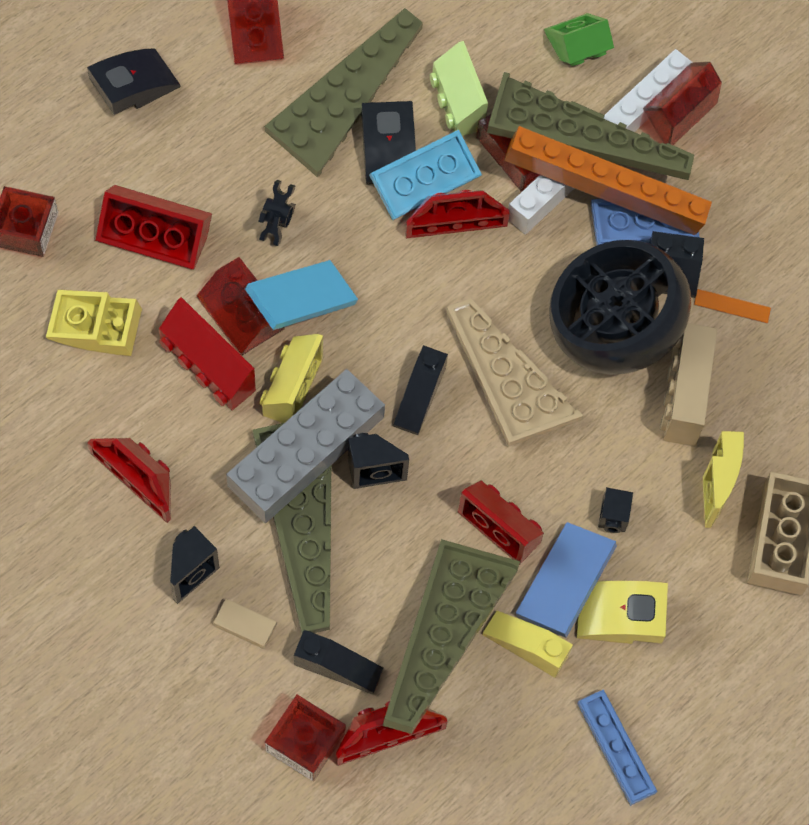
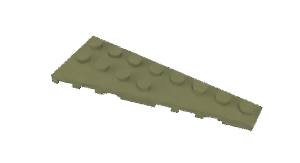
(326, 112)
(583, 129)
(306, 546)
(453, 609)

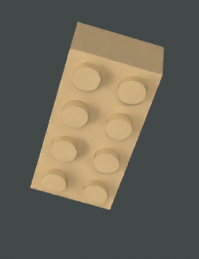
(688, 385)
(782, 536)

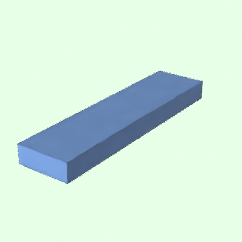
(617, 747)

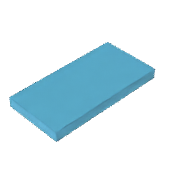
(425, 172)
(301, 294)

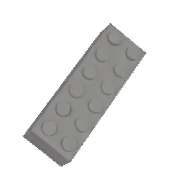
(305, 446)

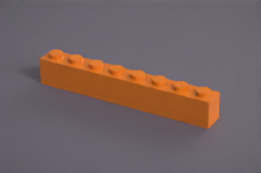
(607, 181)

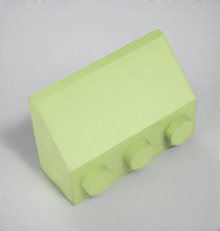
(459, 90)

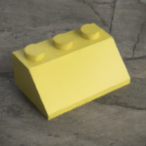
(293, 377)

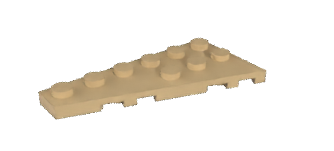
(511, 382)

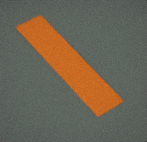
(732, 306)

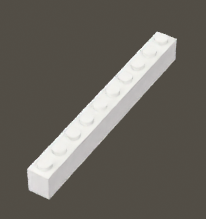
(546, 193)

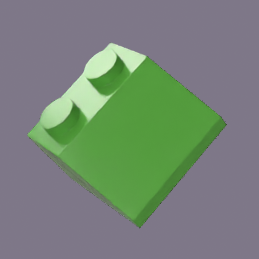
(580, 38)

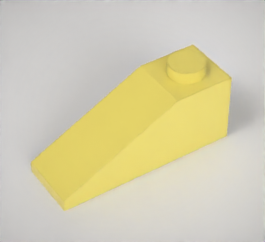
(529, 642)

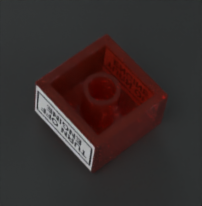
(26, 220)
(305, 737)

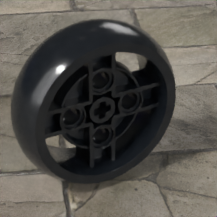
(616, 288)

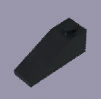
(421, 390)
(336, 662)

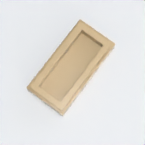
(245, 623)

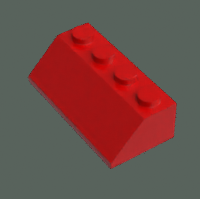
(153, 226)
(207, 355)

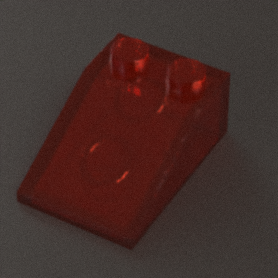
(255, 30)

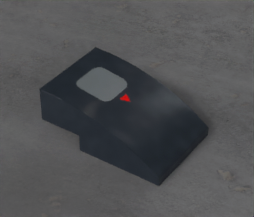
(132, 79)
(386, 133)

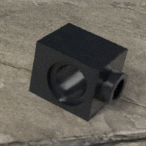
(615, 510)

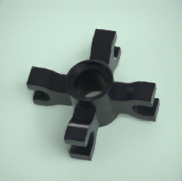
(277, 212)

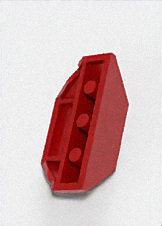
(456, 213)
(137, 471)
(368, 735)

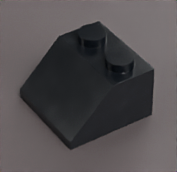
(685, 251)
(375, 461)
(192, 562)

